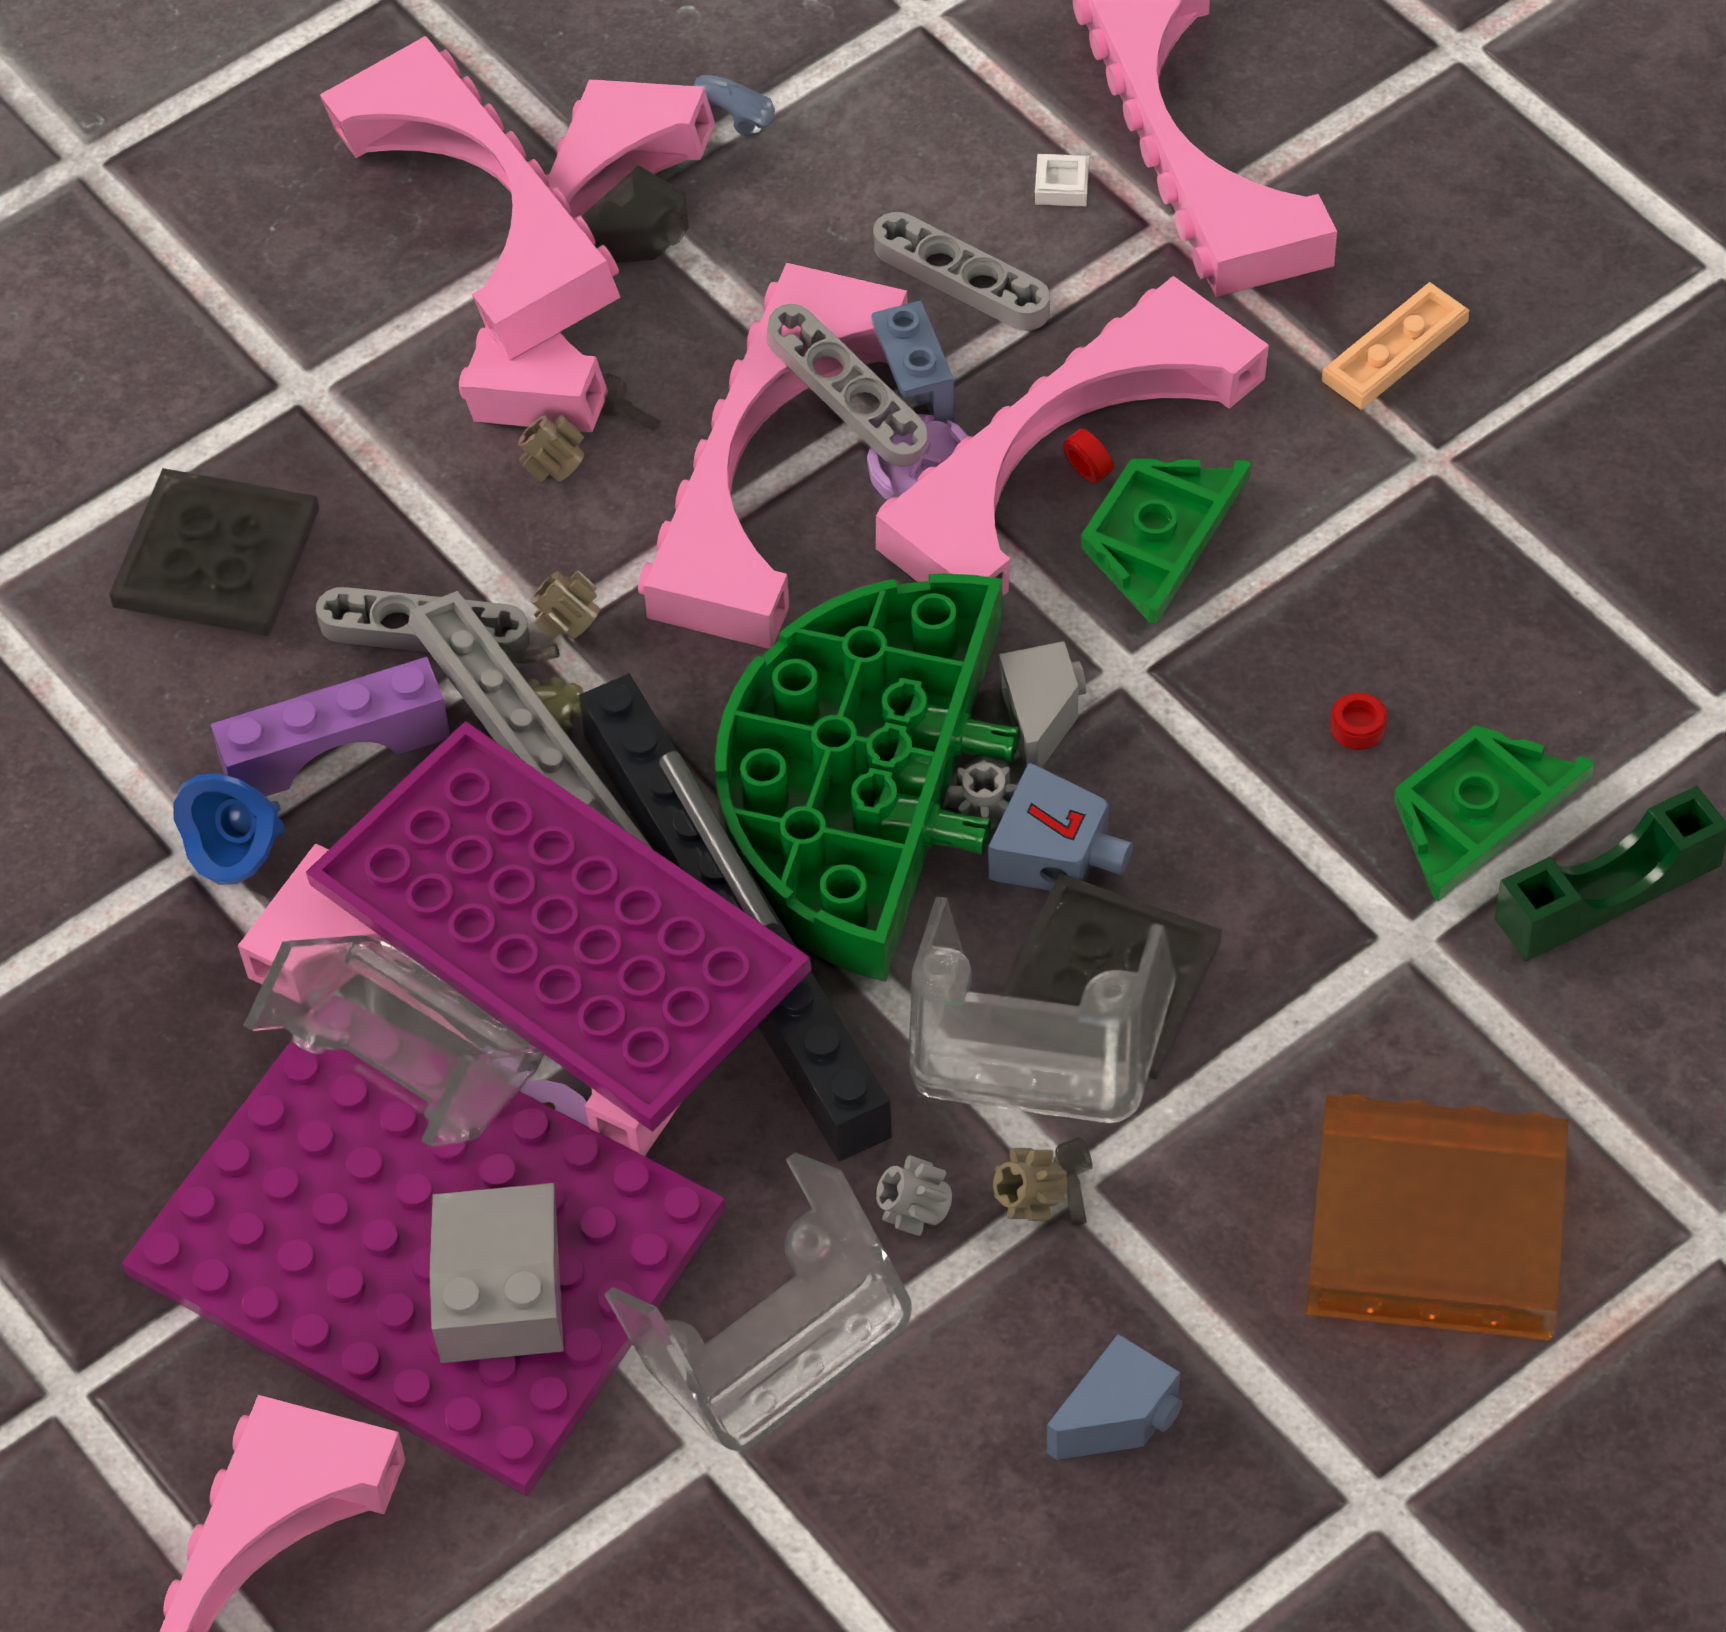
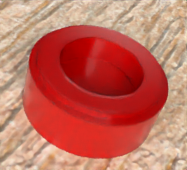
(1088, 456)
(1358, 721)

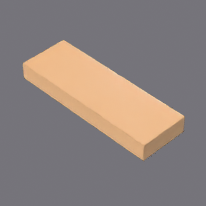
(1395, 345)

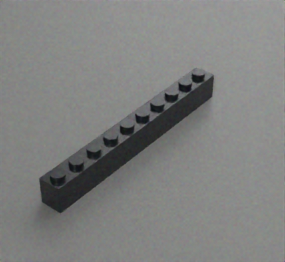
(804, 1026)

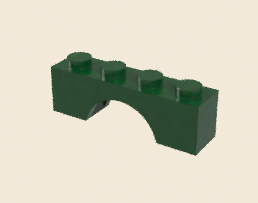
(1664, 851)

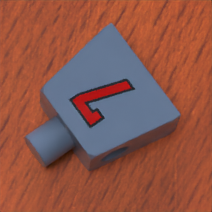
(1052, 832)

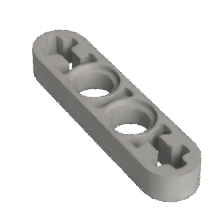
(966, 264)
(840, 389)
(382, 603)

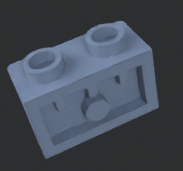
(916, 358)

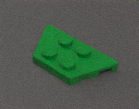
(1159, 526)
(1479, 801)

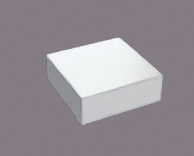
(1061, 180)

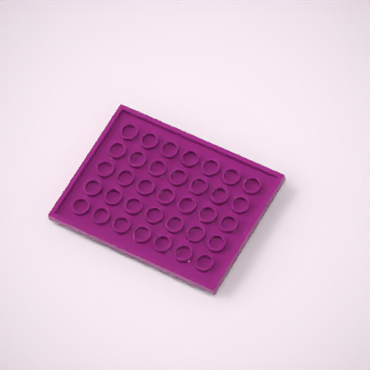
(318, 1248)

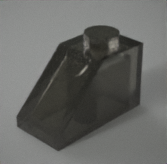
(638, 217)

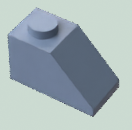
(1116, 1404)

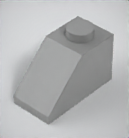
(1040, 697)

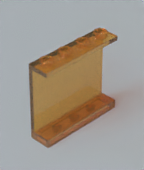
(1439, 1217)

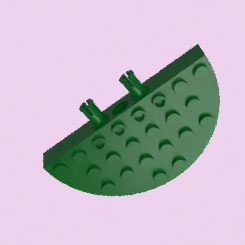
(847, 752)

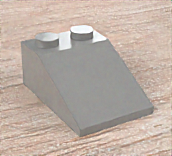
(495, 1273)

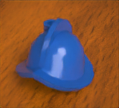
(225, 826)

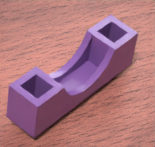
(389, 707)

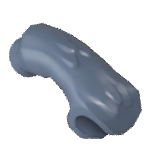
(748, 108)

